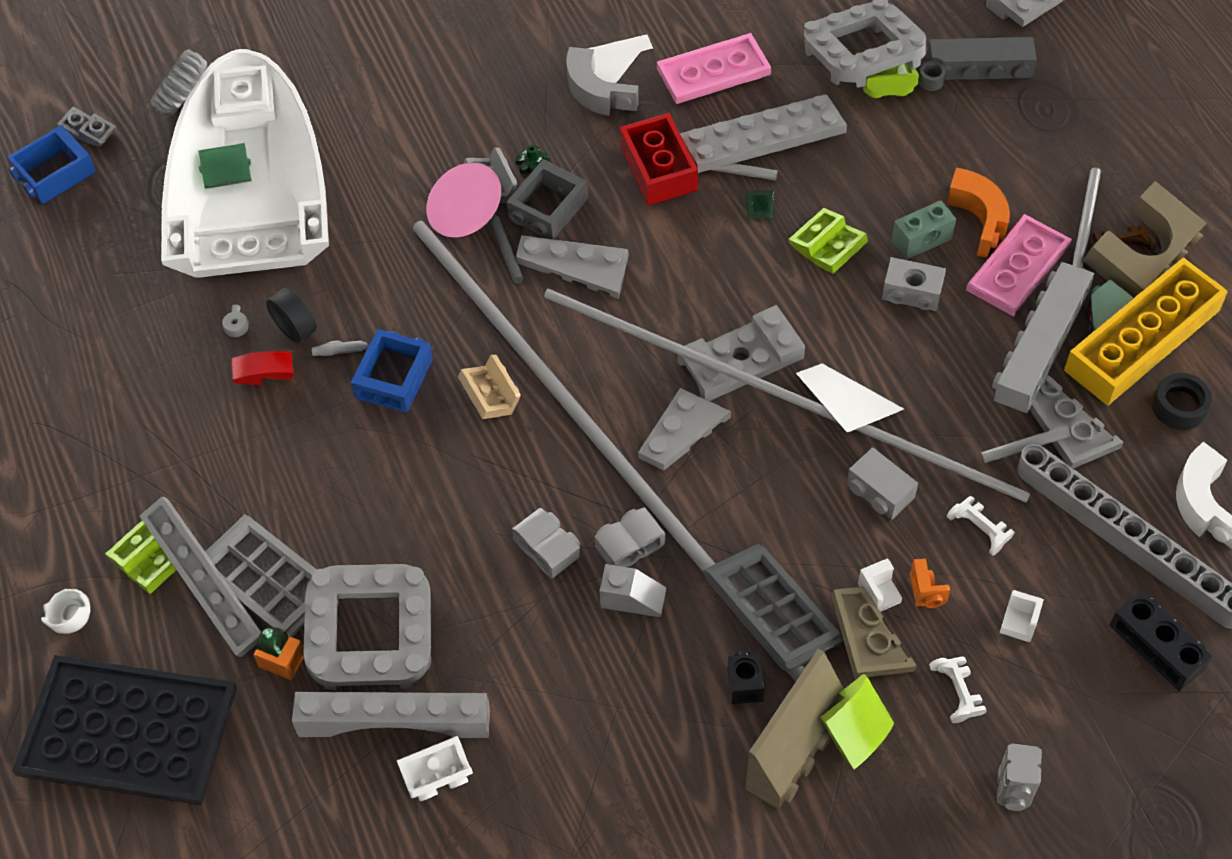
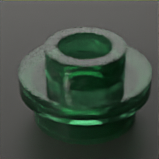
(272, 641)

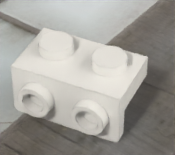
(434, 768)

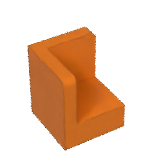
(287, 661)

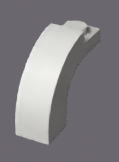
(1195, 497)

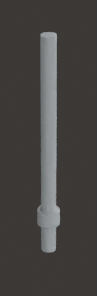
(1086, 218)

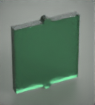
(224, 165)

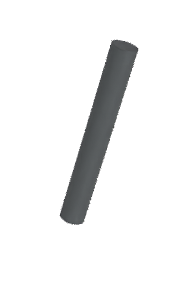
(506, 249)

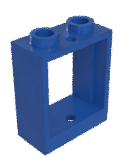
(43, 150)
(385, 393)

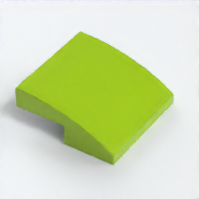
(828, 240)
(142, 558)
(858, 722)

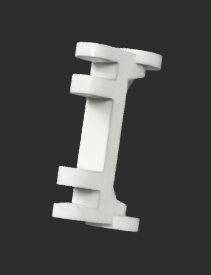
(996, 534)
(966, 706)

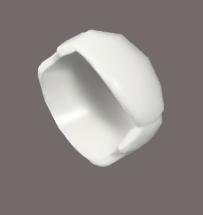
(67, 611)

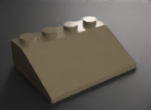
(793, 734)

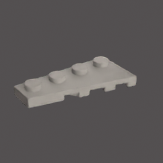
(586, 263)
(1088, 436)

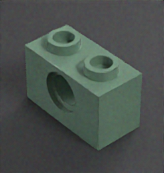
(923, 230)

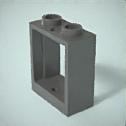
(557, 179)

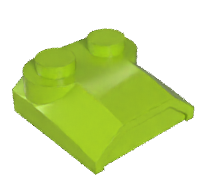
(893, 81)

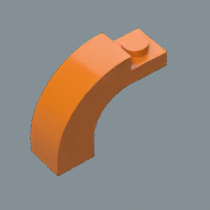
(986, 201)

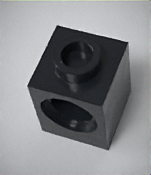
(745, 689)

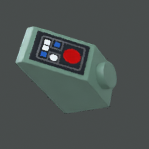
(1104, 303)

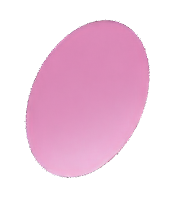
(463, 200)

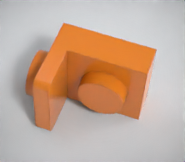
(923, 586)

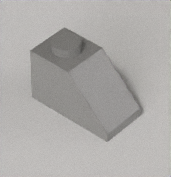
(631, 591)

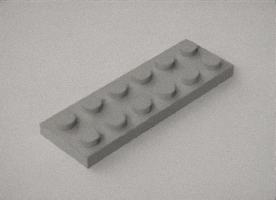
(763, 133)

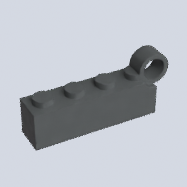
(977, 60)

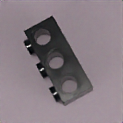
(1161, 655)

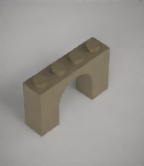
(1171, 222)

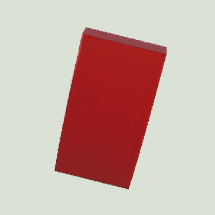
(254, 367)

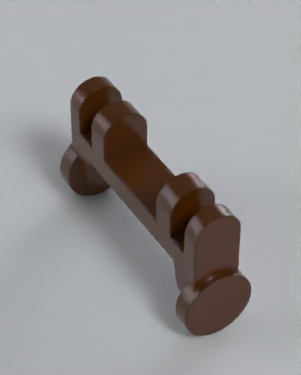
(1133, 236)

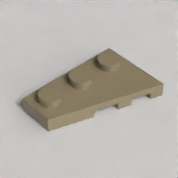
(866, 637)

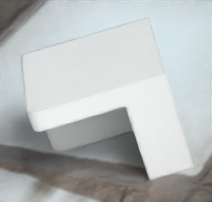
(878, 584)
(1021, 616)

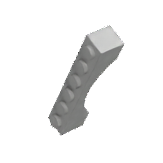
(340, 712)

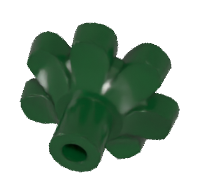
(530, 159)

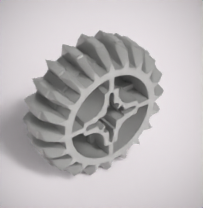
(178, 83)

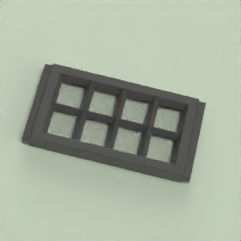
(772, 607)

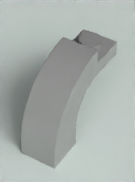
(591, 90)

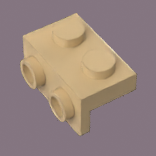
(490, 388)

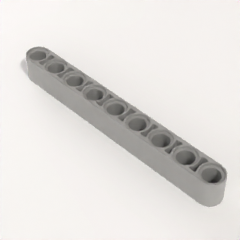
(1123, 520)

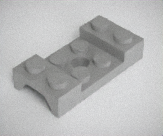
(766, 341)

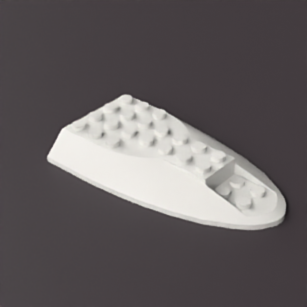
(256, 223)

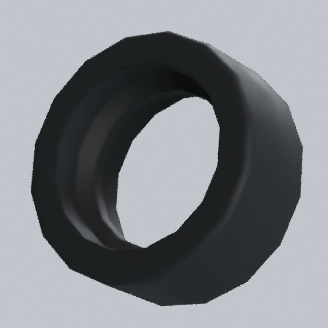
(291, 315)
(1187, 383)

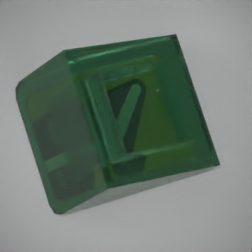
(760, 204)

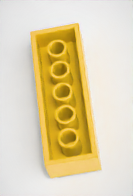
(1145, 331)

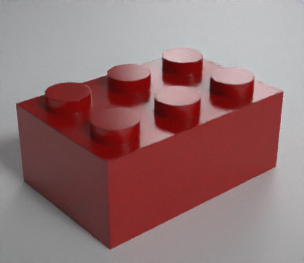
(658, 159)

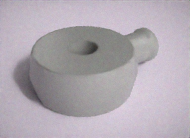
(235, 323)

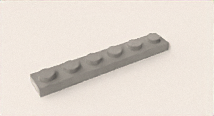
(201, 576)

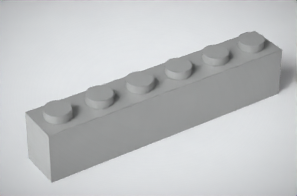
(1043, 337)

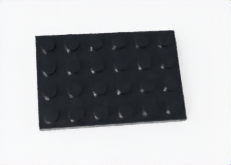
(126, 730)

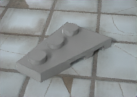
(680, 427)

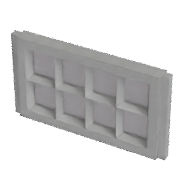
(263, 574)

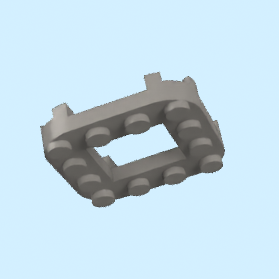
(907, 41)
(367, 667)

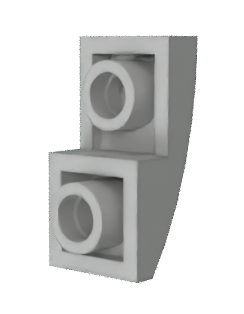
(87, 128)

